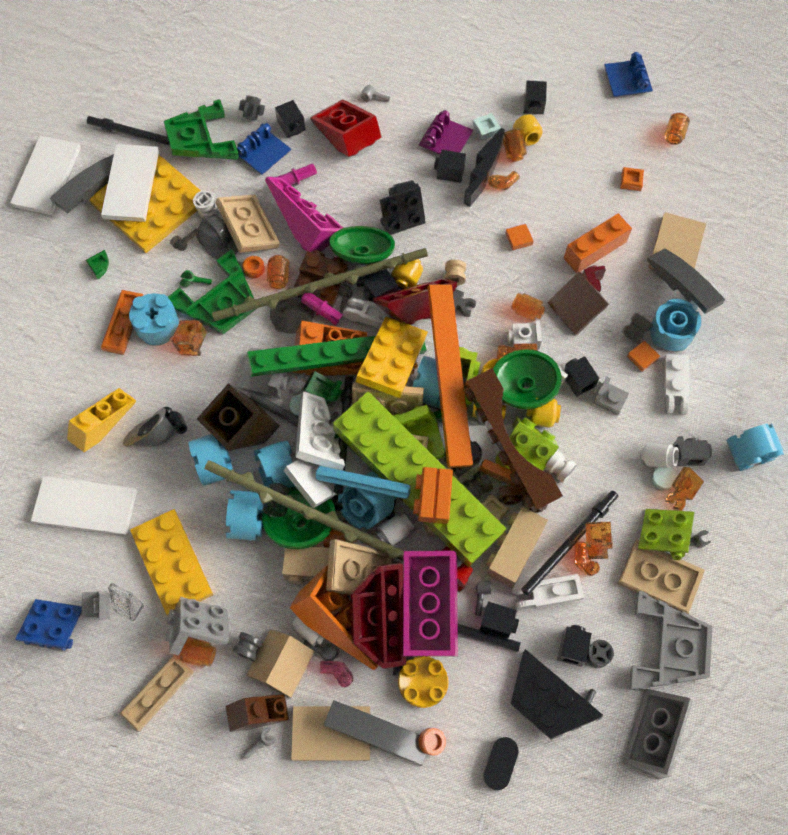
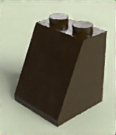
(237, 420)

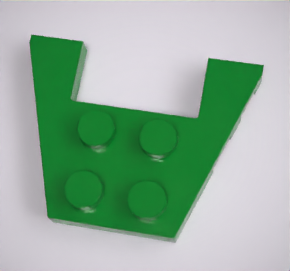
(191, 138)
(224, 295)

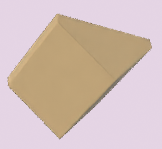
(281, 662)

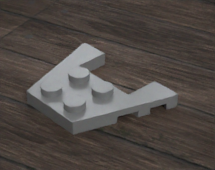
(682, 646)

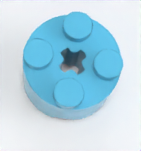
(153, 318)
(675, 325)
(428, 380)
(755, 446)
(210, 449)
(273, 462)
(365, 507)
(244, 516)

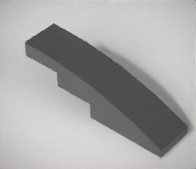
(83, 185)
(686, 279)
(375, 732)

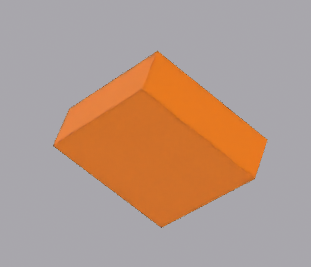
(632, 179)
(519, 237)
(643, 356)

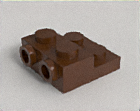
(315, 267)

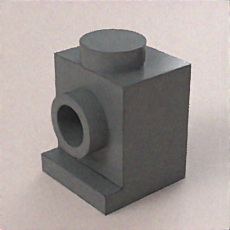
(693, 451)

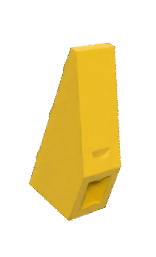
(98, 420)

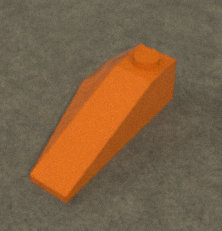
(328, 615)

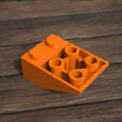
(315, 333)

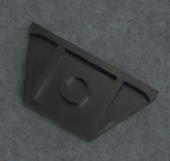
(549, 700)

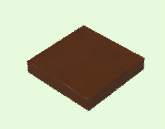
(578, 303)

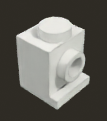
(525, 334)

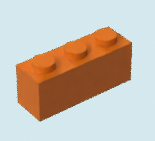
(597, 243)

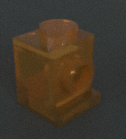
(189, 337)
(598, 539)

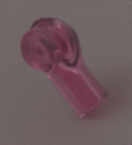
(339, 670)

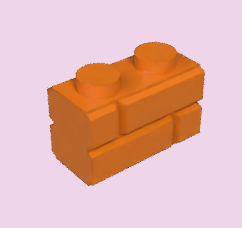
(434, 496)

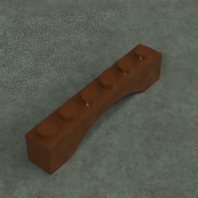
(537, 485)

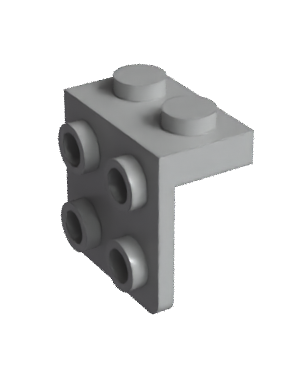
(268, 385)
(196, 621)

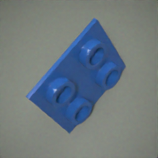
(628, 76)
(262, 149)
(49, 624)

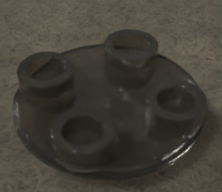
(289, 314)

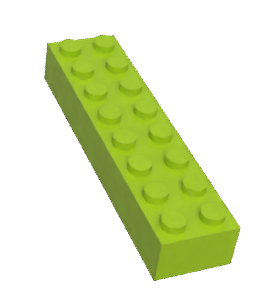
(399, 457)

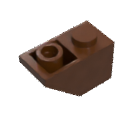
(256, 712)

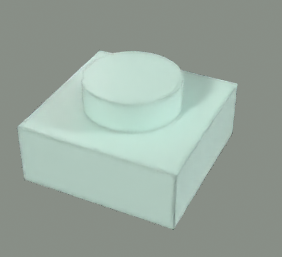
(486, 126)

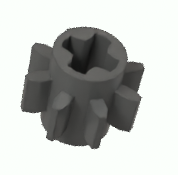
(251, 107)

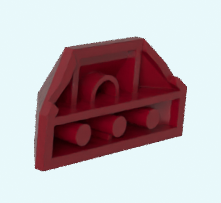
(410, 303)
(379, 615)

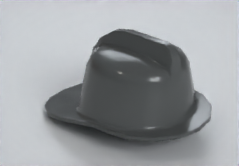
(215, 237)
(152, 431)

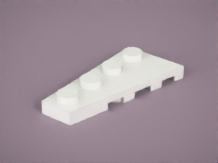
(315, 434)

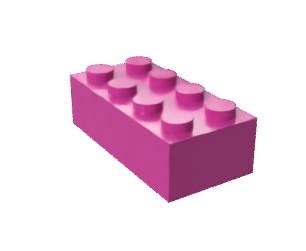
(430, 604)

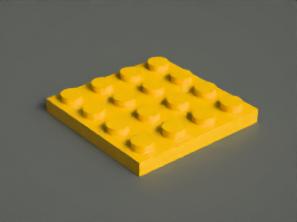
(168, 207)

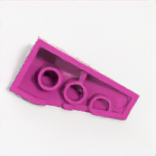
(305, 222)

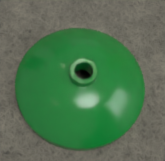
(362, 244)
(529, 370)
(286, 530)

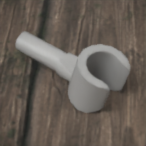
(369, 92)
(260, 743)

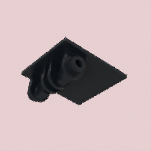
(402, 211)

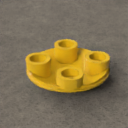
(423, 682)

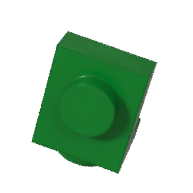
(323, 387)

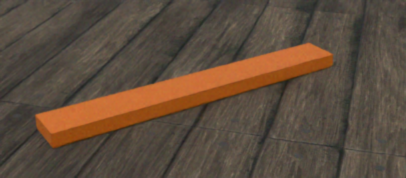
(450, 376)

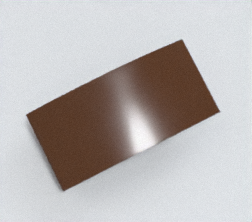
(512, 496)

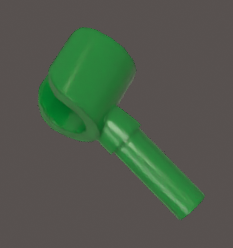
(189, 278)

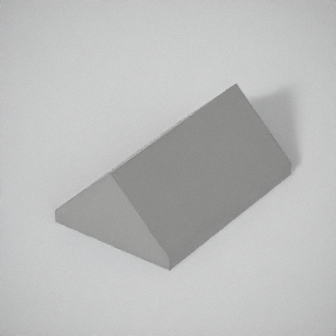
(657, 733)

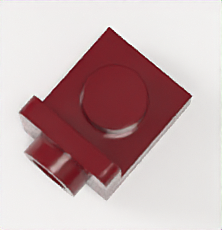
(594, 275)

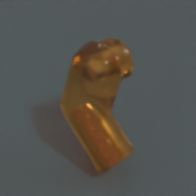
(502, 182)
(583, 562)

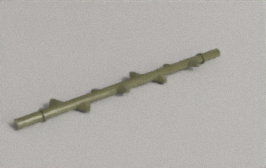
(328, 280)
(330, 519)

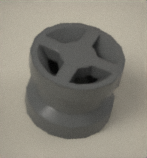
(247, 646)
(603, 650)

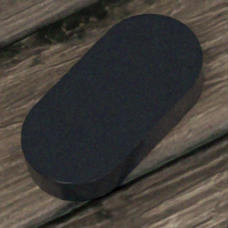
(500, 763)

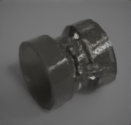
(637, 328)
(478, 484)
(273, 508)

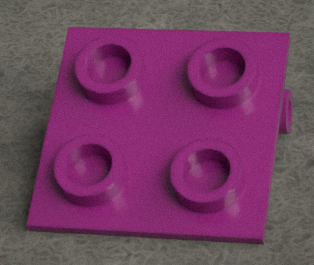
(445, 134)

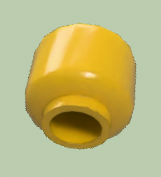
(530, 128)
(408, 274)
(545, 415)

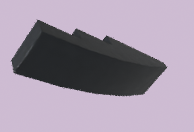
(484, 167)

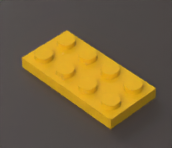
(391, 357)
(171, 560)

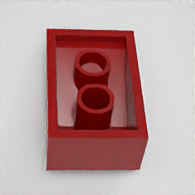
(347, 127)

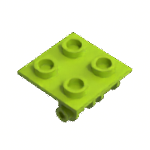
(667, 531)

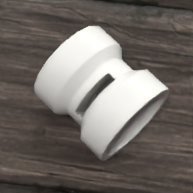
(205, 204)
(559, 466)

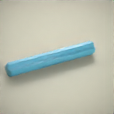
(363, 482)

